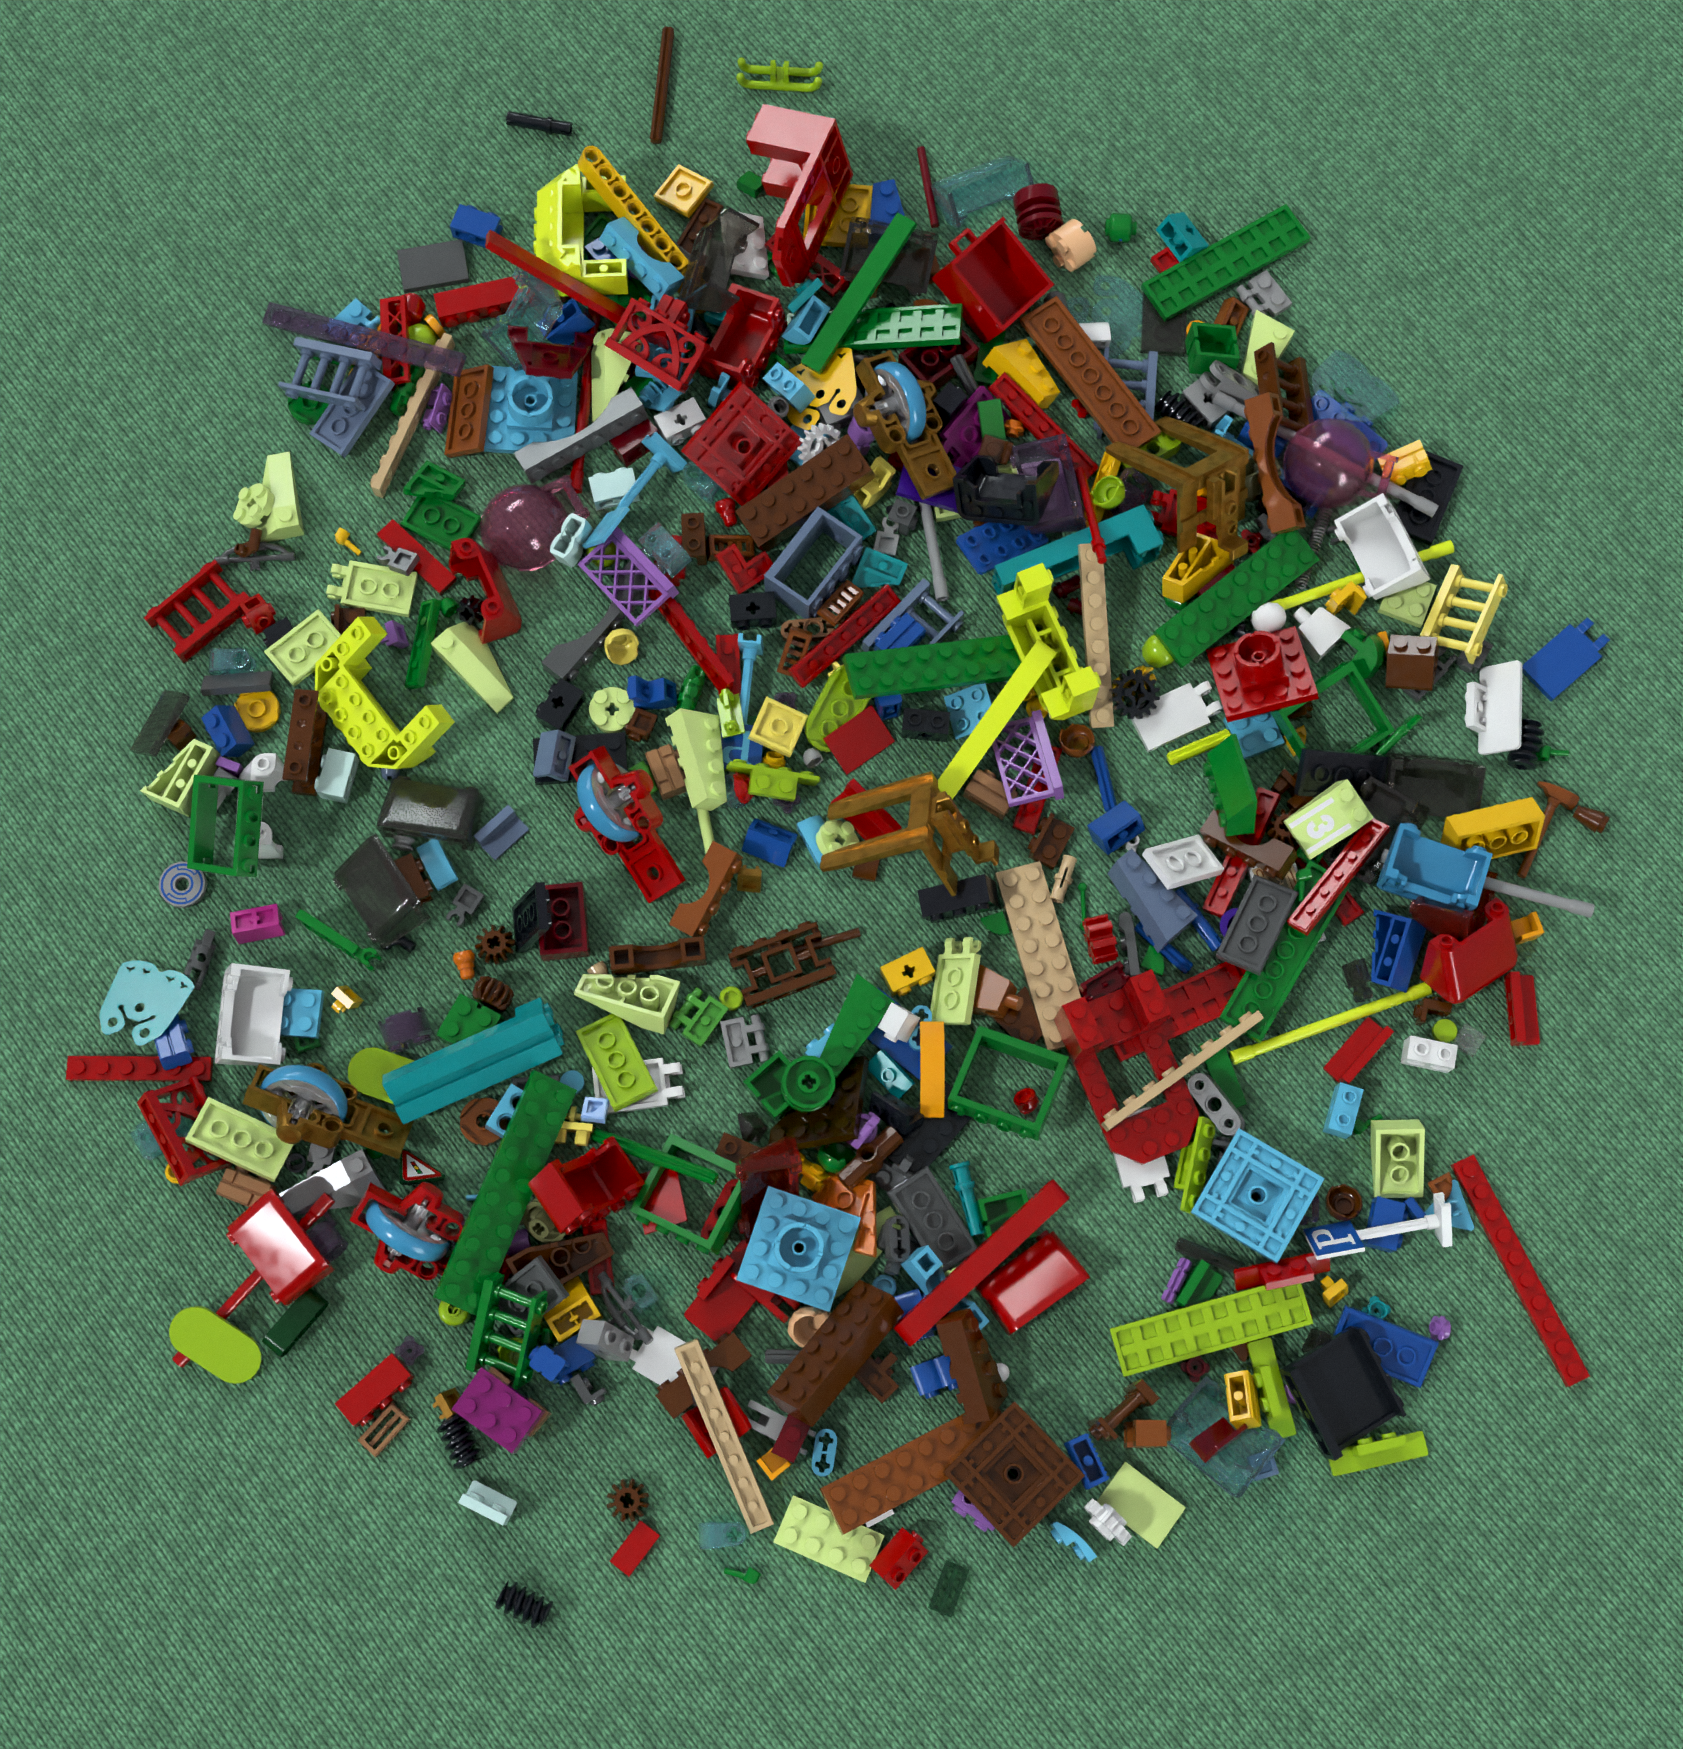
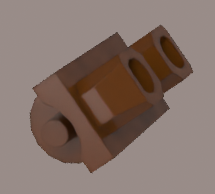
(1287, 782)

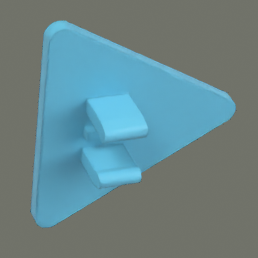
(1459, 1211)

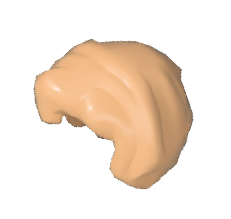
(805, 1323)

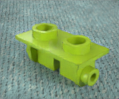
(730, 714)

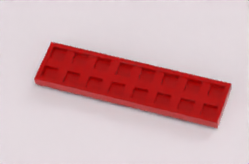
(1191, 1004)

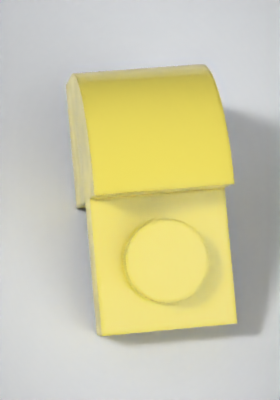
(874, 490)

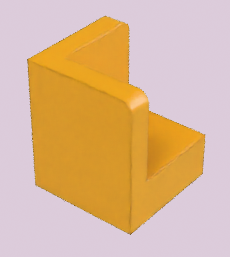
(1527, 928)
(773, 1464)

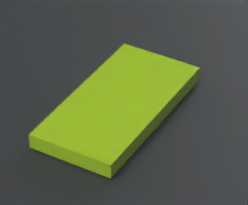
(616, 1061)

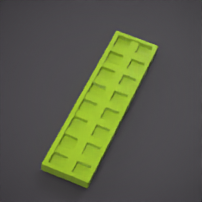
(1209, 1327)

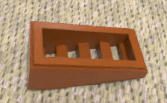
(719, 540)
(849, 593)
(807, 635)

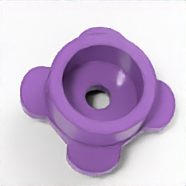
(1439, 1328)

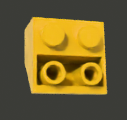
(568, 1315)

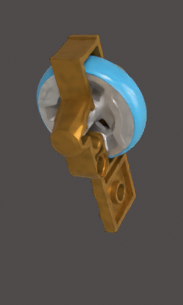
(903, 418)
(288, 1105)

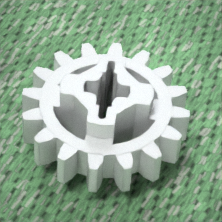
(816, 442)
(1107, 1522)

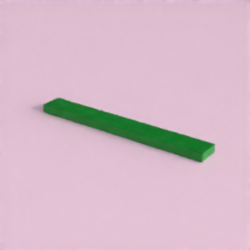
(858, 293)

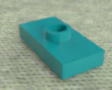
(890, 1074)

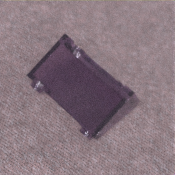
(1065, 505)

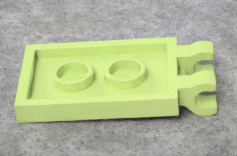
(373, 588)
(956, 982)

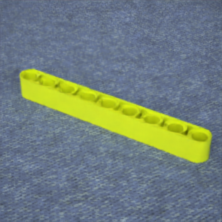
(995, 718)

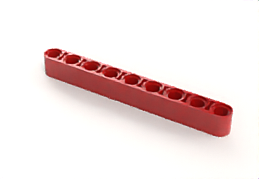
(981, 1262)

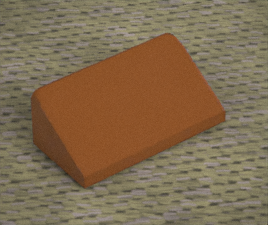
(1232, 313)

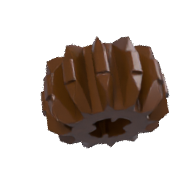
(1278, 828)
(492, 937)
(492, 993)
(620, 1505)

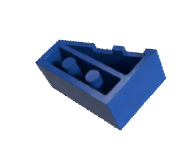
(885, 201)
(1396, 949)

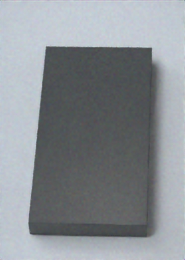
(1257, 925)
(932, 1218)

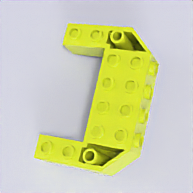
(561, 233)
(1027, 607)
(358, 712)

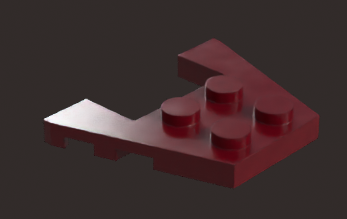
(548, 358)

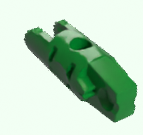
(405, 391)
(691, 689)

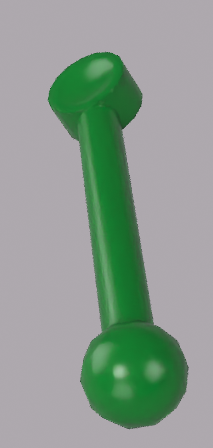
(1082, 888)

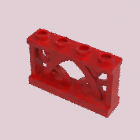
(628, 346)
(157, 1118)

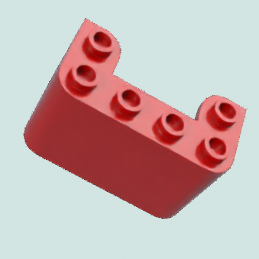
(745, 338)
(586, 1186)

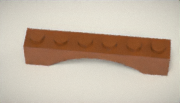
(1264, 417)

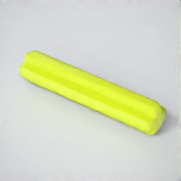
(1197, 747)

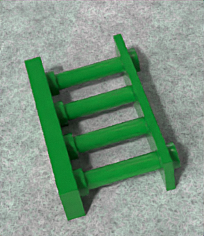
(484, 1333)

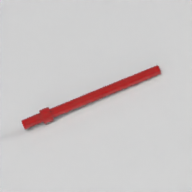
(1097, 543)

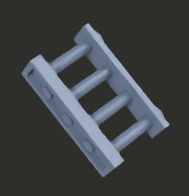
(328, 352)
(1146, 386)
(921, 594)

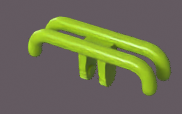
(779, 76)

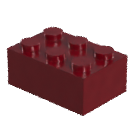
(934, 362)
(569, 926)

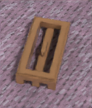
(399, 1414)

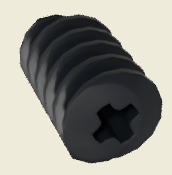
(1172, 408)
(1521, 757)
(459, 1441)
(523, 1604)

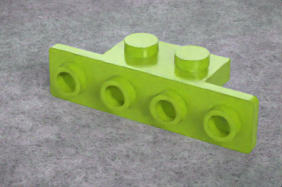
(772, 782)
(1193, 1164)
(1271, 1387)
(1380, 1452)

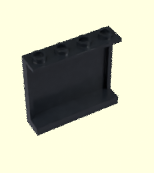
(1342, 1390)

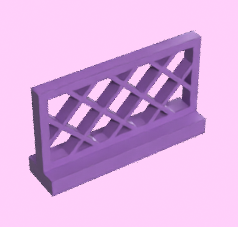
(645, 566)
(1046, 761)

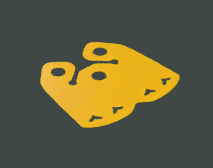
(836, 375)

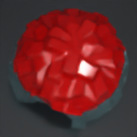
(737, 790)

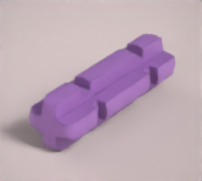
(1176, 1280)

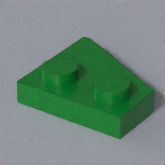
(434, 482)

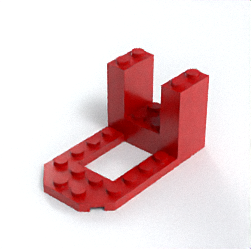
(805, 169)
(1111, 1020)

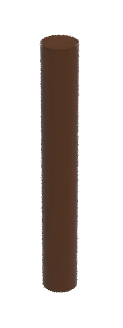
(830, 940)

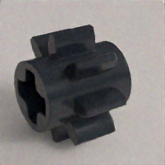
(470, 610)

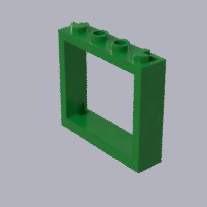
(1365, 697)
(204, 823)
(1021, 1050)
(727, 1218)

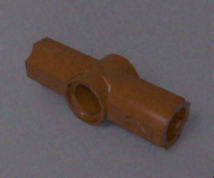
(860, 1167)

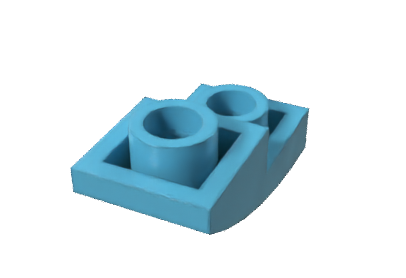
(437, 864)
(1067, 1536)

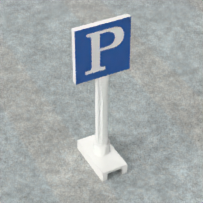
(1343, 1239)

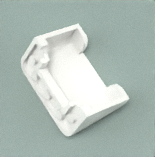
(1381, 548)
(267, 769)
(251, 1015)

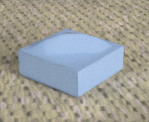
(595, 1110)

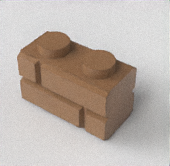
(666, 771)
(989, 793)
(241, 1187)

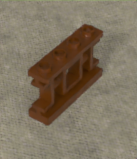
(789, 984)

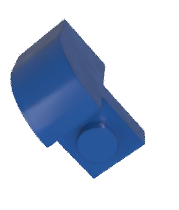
(651, 694)

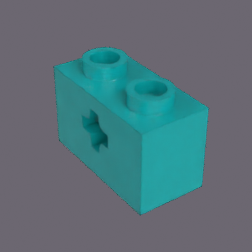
(1181, 236)

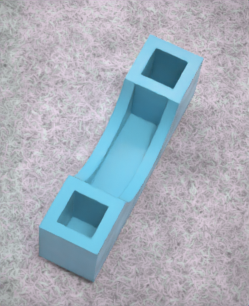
(657, 276)
(928, 1272)

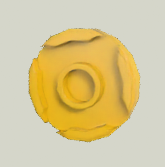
(258, 710)

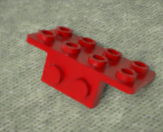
(720, 1299)

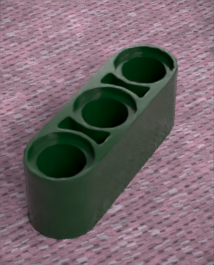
(295, 1322)

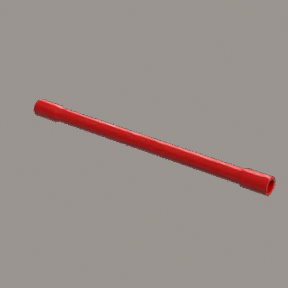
(577, 473)
(315, 1212)

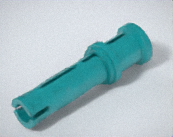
(965, 1186)

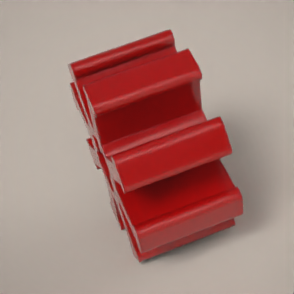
(1100, 939)

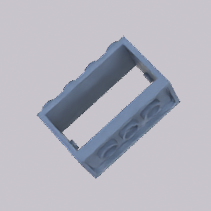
(818, 522)

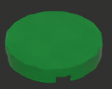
(307, 410)

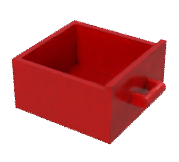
(992, 279)

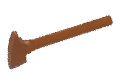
(1556, 796)

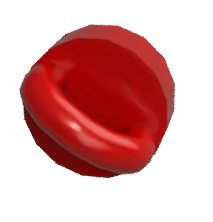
(1026, 1100)

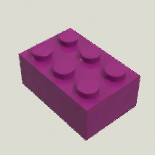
(498, 1410)

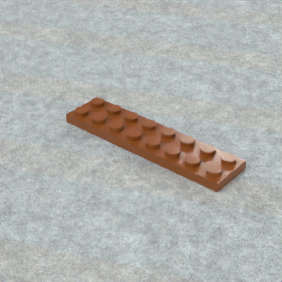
(1089, 375)
(899, 1474)

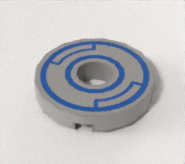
(170, 879)

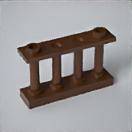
(1294, 383)
(305, 742)
(1137, 1395)

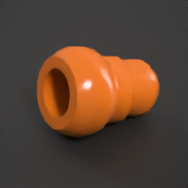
(465, 963)

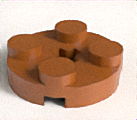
(469, 1121)

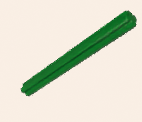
(659, 1157)

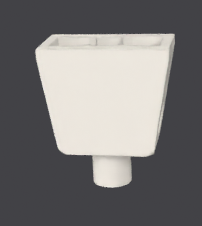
(1319, 631)

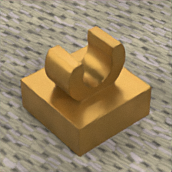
(749, 879)
(446, 1401)

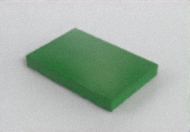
(440, 521)

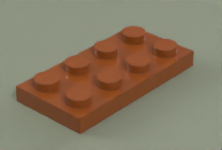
(469, 411)

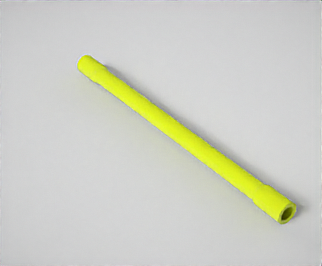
(1434, 552)
(1250, 1051)

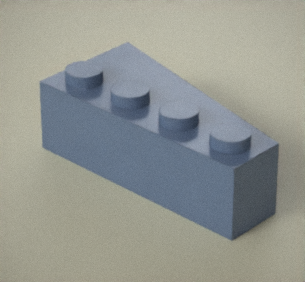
(1157, 908)

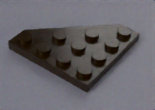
(837, 1119)

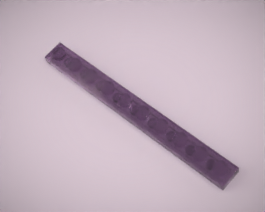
(364, 339)

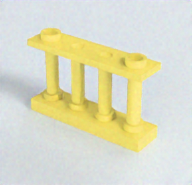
(1447, 599)

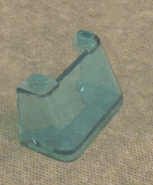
(533, 306)
(1238, 1463)

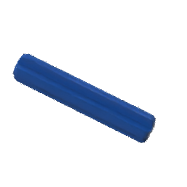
(1103, 778)
(1168, 952)

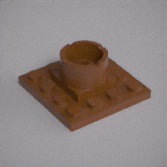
(1040, 1481)

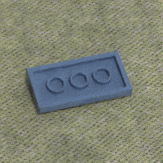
(342, 428)

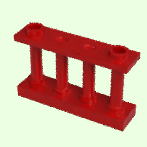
(204, 632)

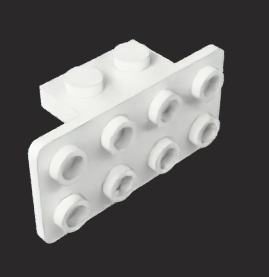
(1496, 707)

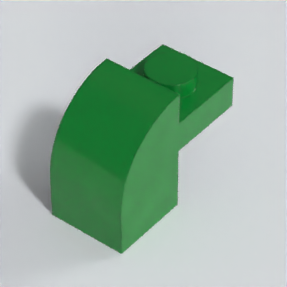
(1370, 651)

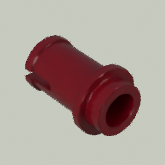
(1066, 587)
(1075, 606)

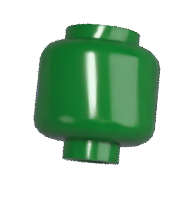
(1120, 227)

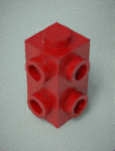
(899, 1557)

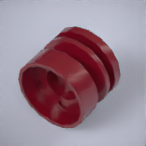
(1037, 211)

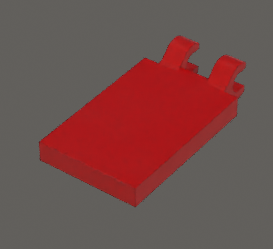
(1168, 517)

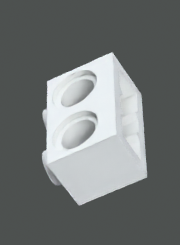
(1429, 1054)

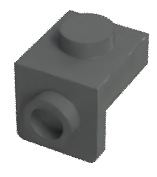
(905, 515)

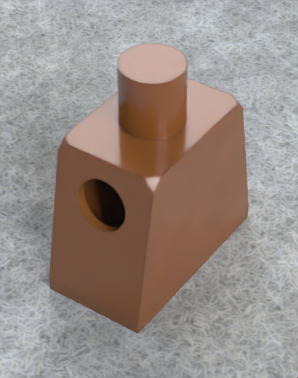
(994, 994)

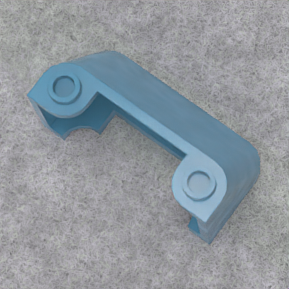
(1434, 870)

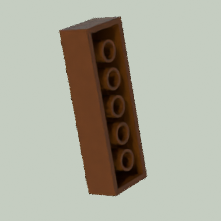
(792, 500)
(835, 1352)

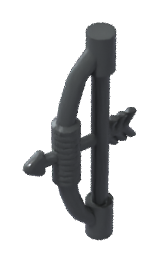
(254, 560)
(627, 1305)

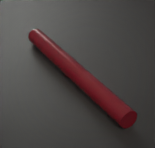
(930, 200)

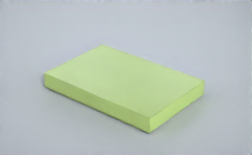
(303, 647)
(1141, 1504)

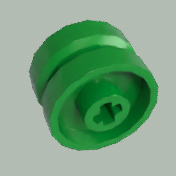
(812, 1070)

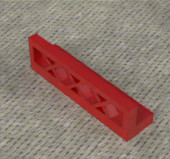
(825, 270)
(389, 325)

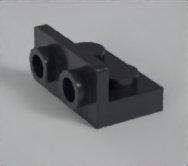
(895, 1112)

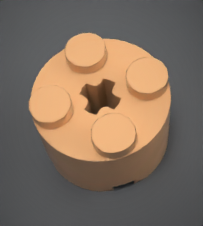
(1071, 245)

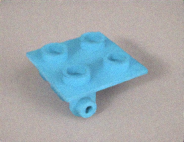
(659, 395)
(967, 708)

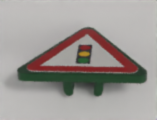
(416, 1171)

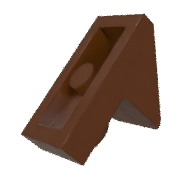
(181, 735)

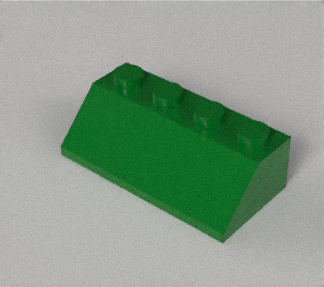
(1231, 787)

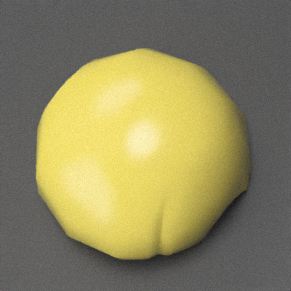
(621, 646)

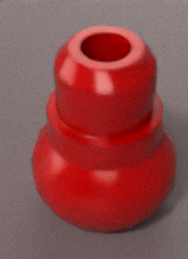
(726, 510)

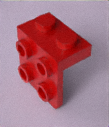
(697, 1427)

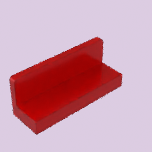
(870, 823)
(1521, 1009)
(1357, 1051)

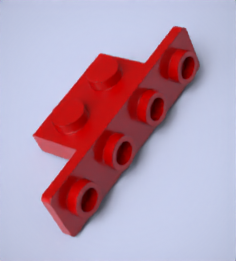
(1281, 1274)

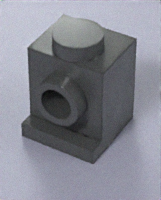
(1465, 666)

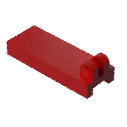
(729, 653)

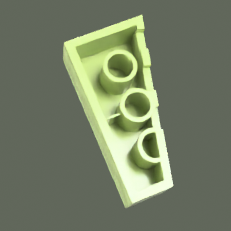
(700, 755)

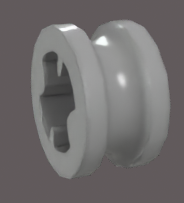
(403, 843)

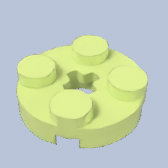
(253, 504)
(604, 699)
(834, 830)

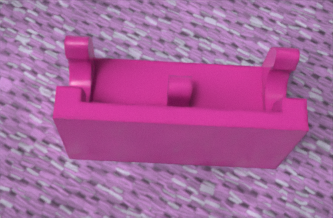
(257, 924)

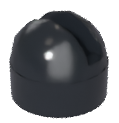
(298, 1167)

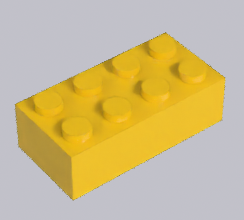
(1498, 828)

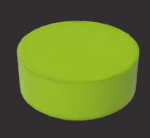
(731, 998)
(1444, 1030)

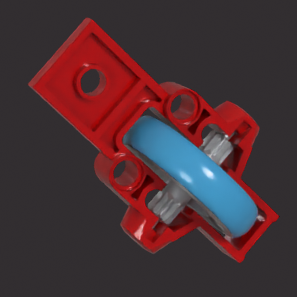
(623, 816)
(410, 1231)

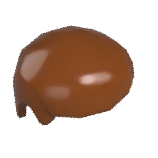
(1076, 740)

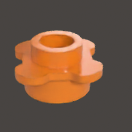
(1013, 428)

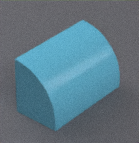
(806, 321)
(807, 830)

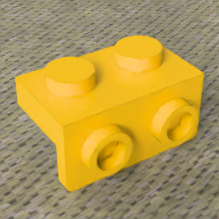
(1351, 597)

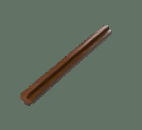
(662, 85)

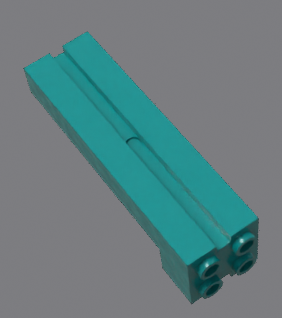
(1126, 532)
(475, 1062)

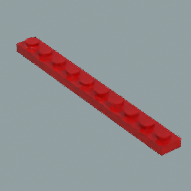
(1520, 1271)

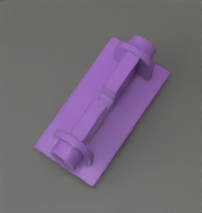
(440, 401)

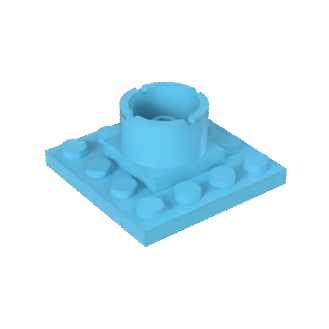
(528, 410)
(1282, 1192)
(803, 1276)

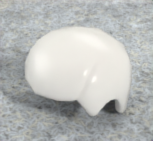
(1269, 617)

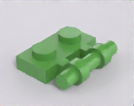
(704, 1021)

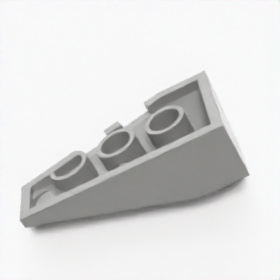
(343, 1181)

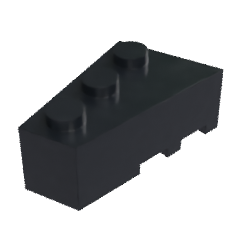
(973, 896)

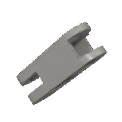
(1229, 382)
(1205, 1097)
(771, 1423)

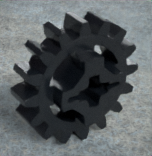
(1136, 685)

